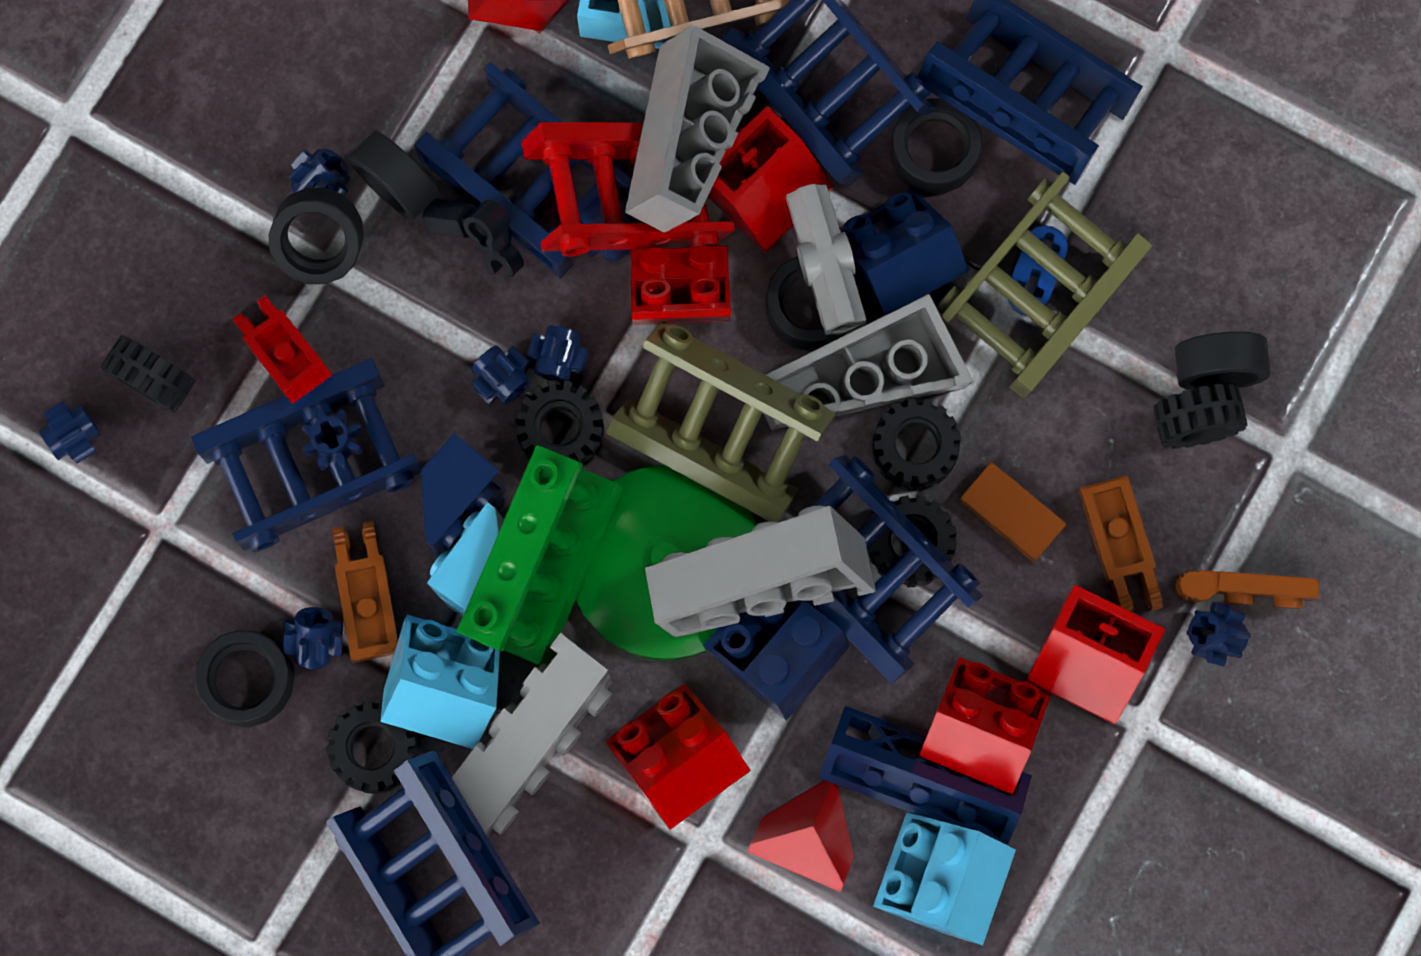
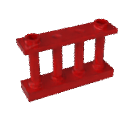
(600, 145)

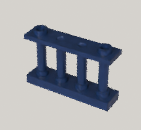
(1010, 114)
(810, 119)
(476, 186)
(269, 427)
(856, 615)
(464, 844)

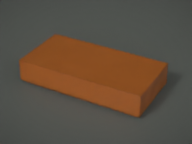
(1012, 512)

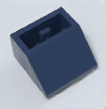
(903, 251)
(453, 488)
(779, 654)

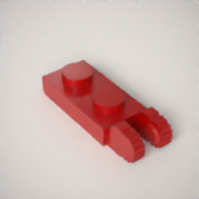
(283, 351)

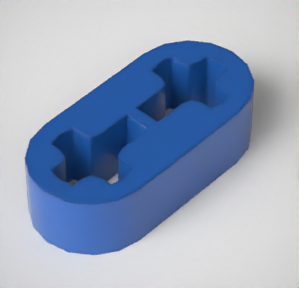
(1026, 265)

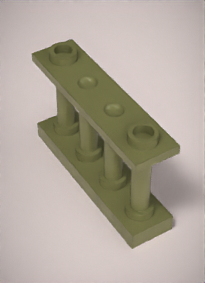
(1088, 292)
(697, 457)

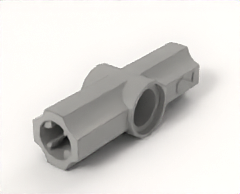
(826, 259)

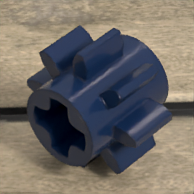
(320, 170)
(557, 354)
(501, 375)
(69, 432)
(345, 439)
(1218, 633)
(313, 637)

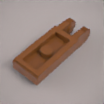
(1120, 540)
(1243, 587)
(365, 597)

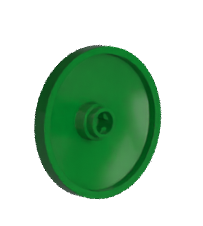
(653, 518)

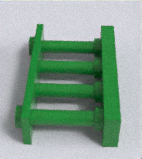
(540, 557)

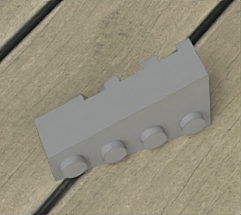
(688, 125)
(880, 363)
(759, 572)
(531, 734)

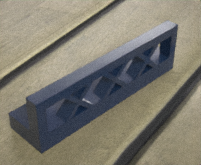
(917, 783)

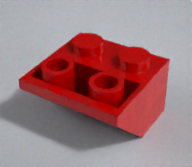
(759, 173)
(680, 285)
(1095, 654)
(985, 725)
(678, 756)

